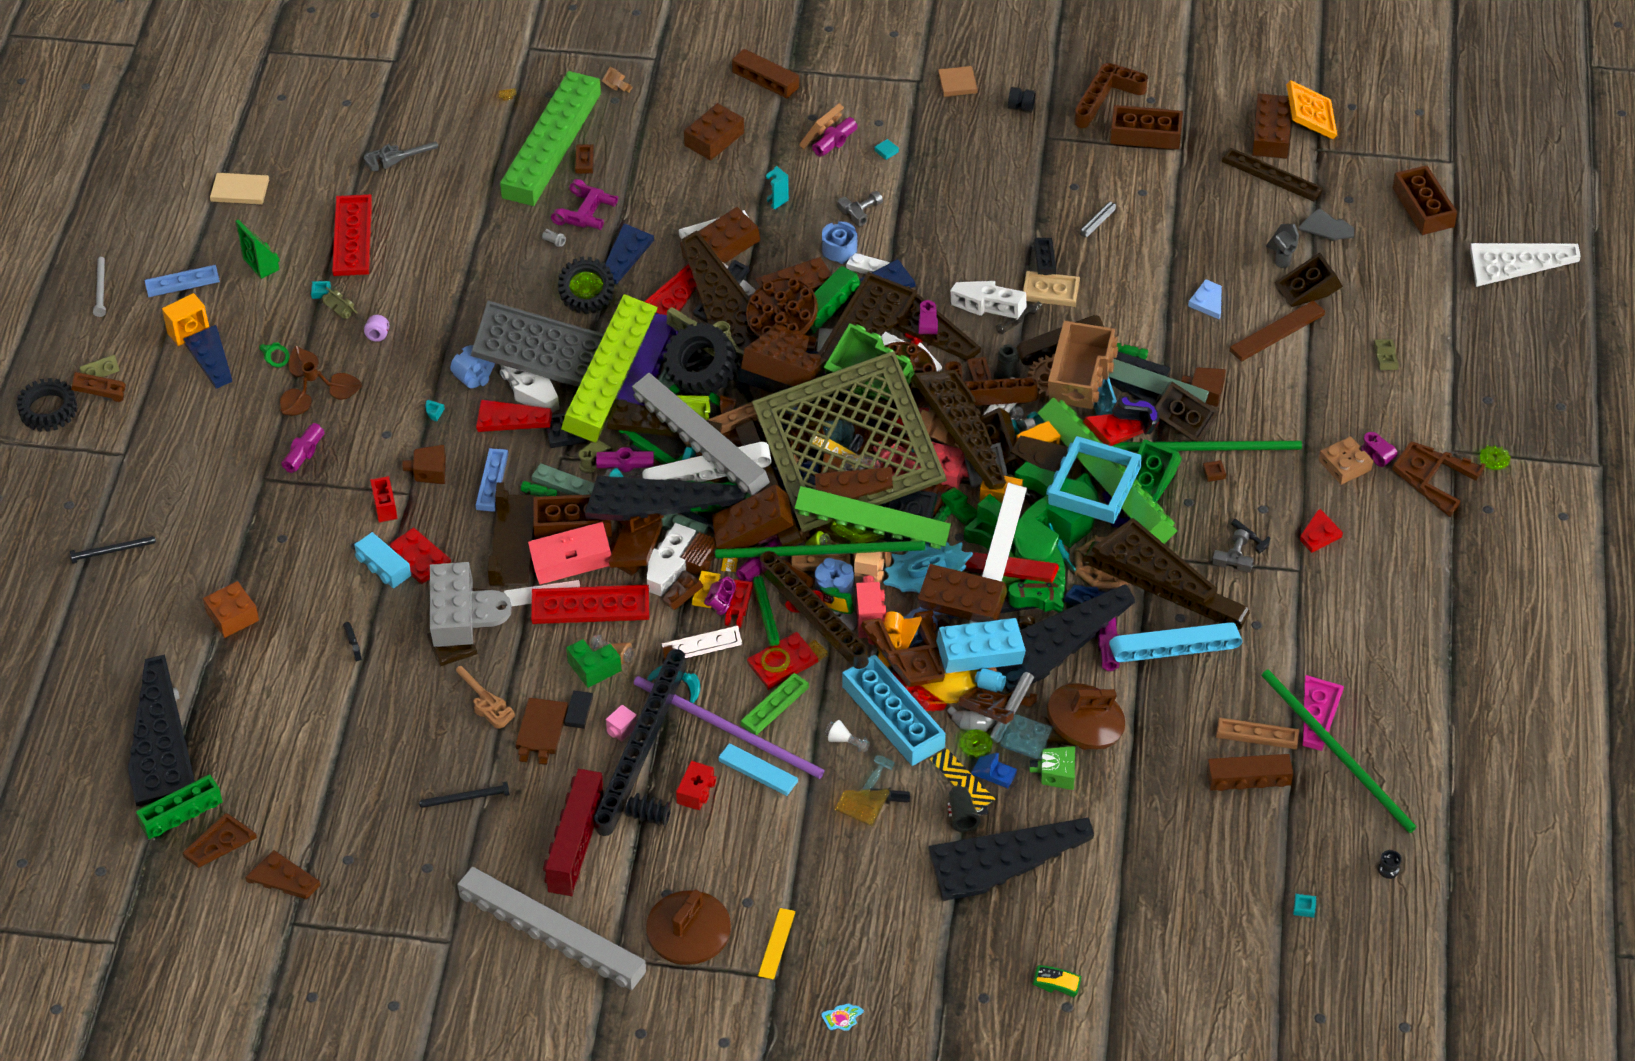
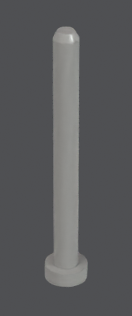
(100, 310)

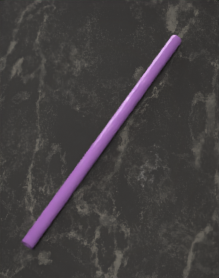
(737, 731)

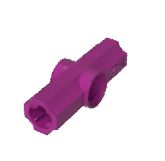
(834, 136)
(302, 448)
(625, 459)
(752, 567)
(1105, 635)

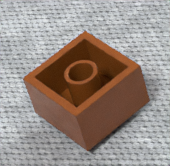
(230, 609)

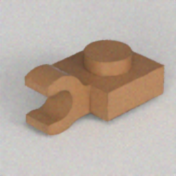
(614, 80)

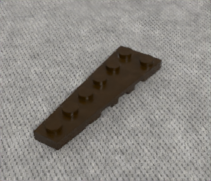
(636, 418)

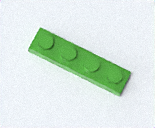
(774, 704)

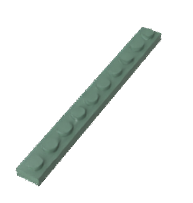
(574, 485)

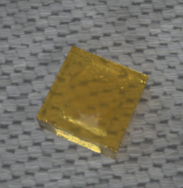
(507, 94)

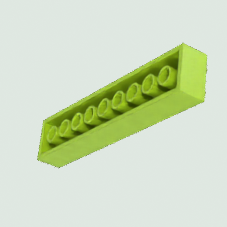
(608, 369)

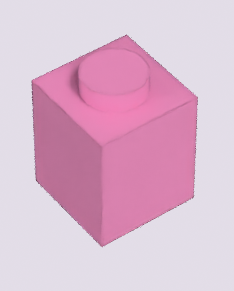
(621, 723)

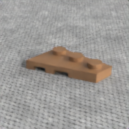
(821, 125)

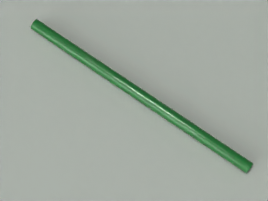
(1218, 445)
(822, 549)
(1338, 750)

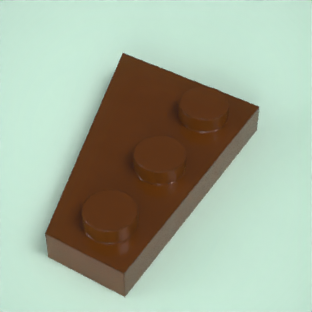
(219, 840)
(284, 875)

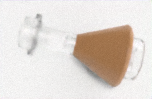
(623, 649)

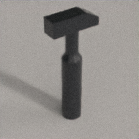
(1252, 536)
(352, 640)

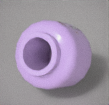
(376, 328)

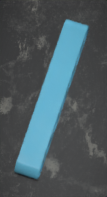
(1175, 642)

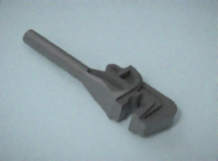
(391, 155)

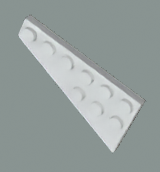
(1506, 260)

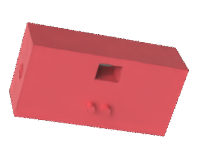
(570, 553)

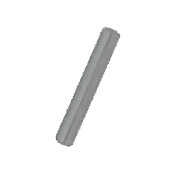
(1012, 705)

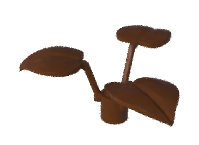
(305, 364)

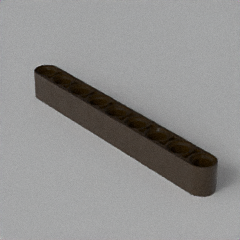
(749, 434)
(1216, 608)
(814, 610)

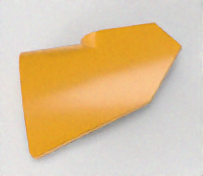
(900, 632)

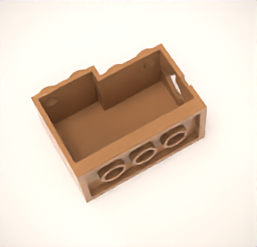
(1081, 363)

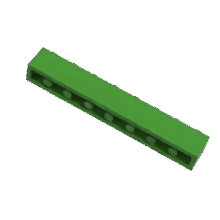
(872, 516)

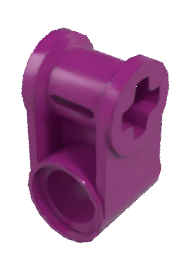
(928, 318)
(1380, 450)
(720, 595)

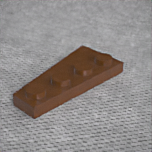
(855, 482)

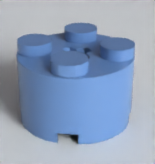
(839, 242)
(471, 370)
(835, 574)

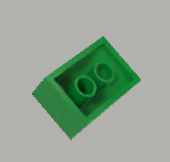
(256, 252)
(1157, 468)

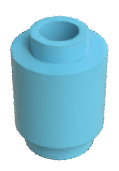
(990, 680)

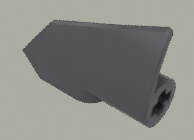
(1326, 226)
(1284, 243)

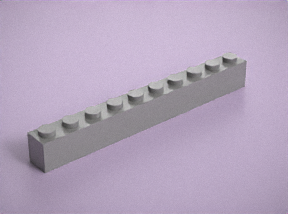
(700, 435)
(552, 928)

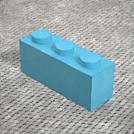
(382, 560)

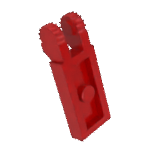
(739, 602)

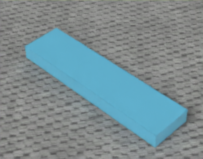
(758, 769)

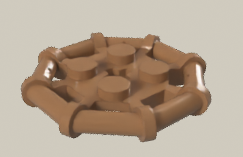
(1102, 579)

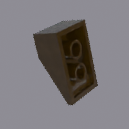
(1309, 282)
(1185, 412)
(1000, 431)

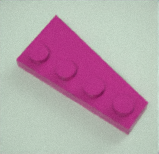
(1321, 700)

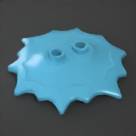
(911, 568)

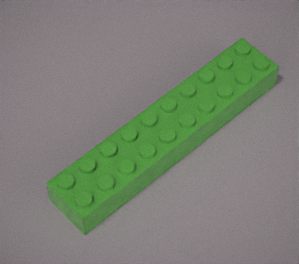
(550, 138)
(1108, 473)

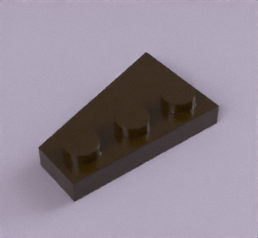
(1039, 453)

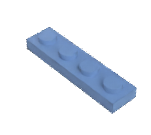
(182, 281)
(492, 474)

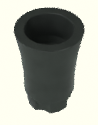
(1007, 363)
(963, 811)

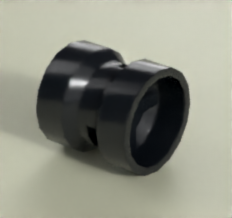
(1389, 864)

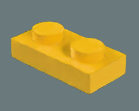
(706, 579)

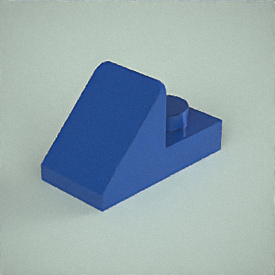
(991, 770)

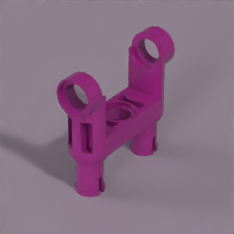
(583, 218)

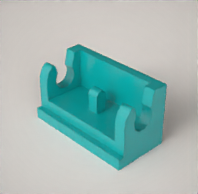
(780, 187)

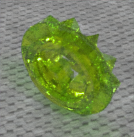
(1487, 457)
(974, 736)

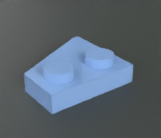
(1207, 299)

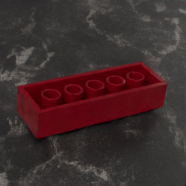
(573, 833)

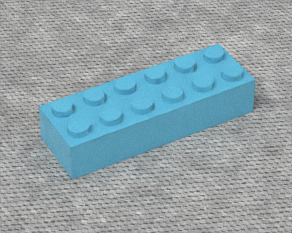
(894, 710)

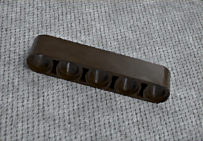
(1046, 344)

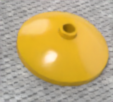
(953, 685)

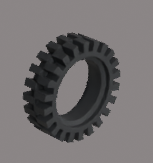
(586, 266)
(52, 419)

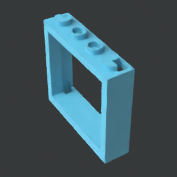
(1085, 506)

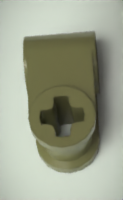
(588, 455)

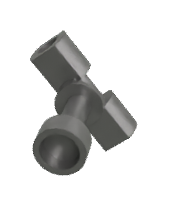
(856, 209)
(1235, 556)

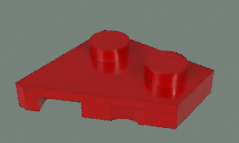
(1320, 532)

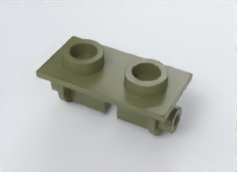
(334, 298)
(101, 367)

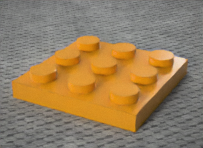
(1311, 109)

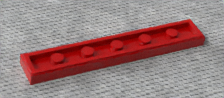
(1017, 568)

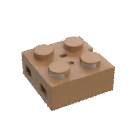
(1345, 460)

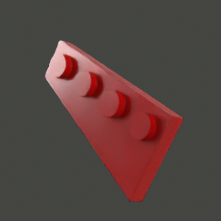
(674, 292)
(509, 416)
(1113, 430)

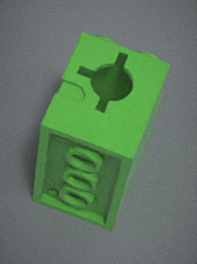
(859, 346)

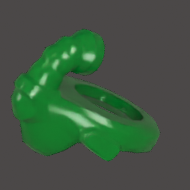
(268, 349)

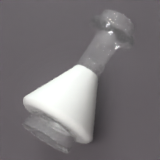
(838, 732)

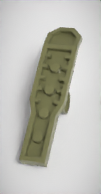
(678, 320)

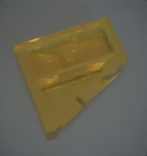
(862, 804)

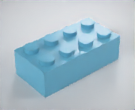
(980, 645)

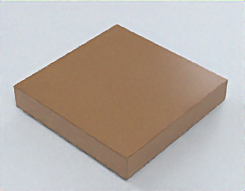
(957, 81)

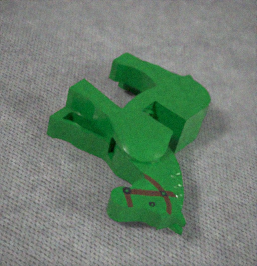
(1033, 537)

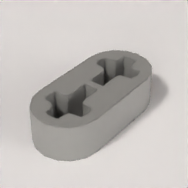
(1026, 424)

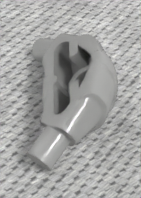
(971, 720)

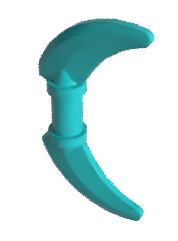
(1065, 555)
(691, 680)

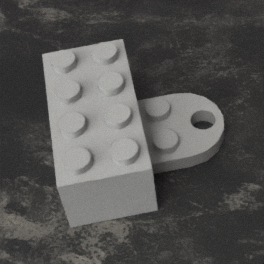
(459, 609)

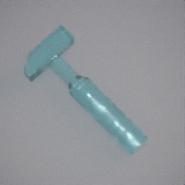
(884, 762)

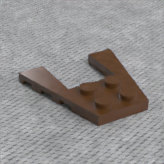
(1419, 465)
(915, 664)

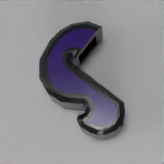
(1137, 410)

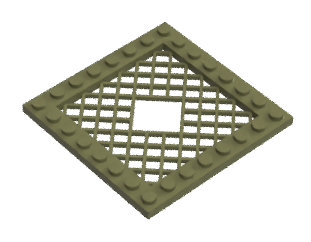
(833, 383)

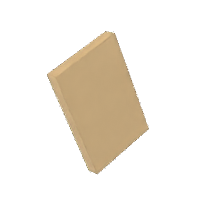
(239, 188)
(1051, 288)

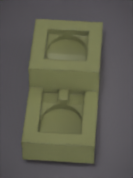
(1385, 354)

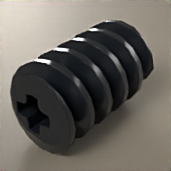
(648, 810)

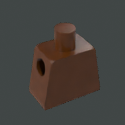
(1210, 380)
(428, 464)

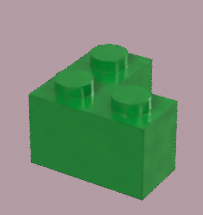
(593, 666)

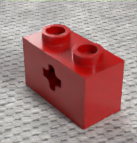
(383, 499)
(696, 785)

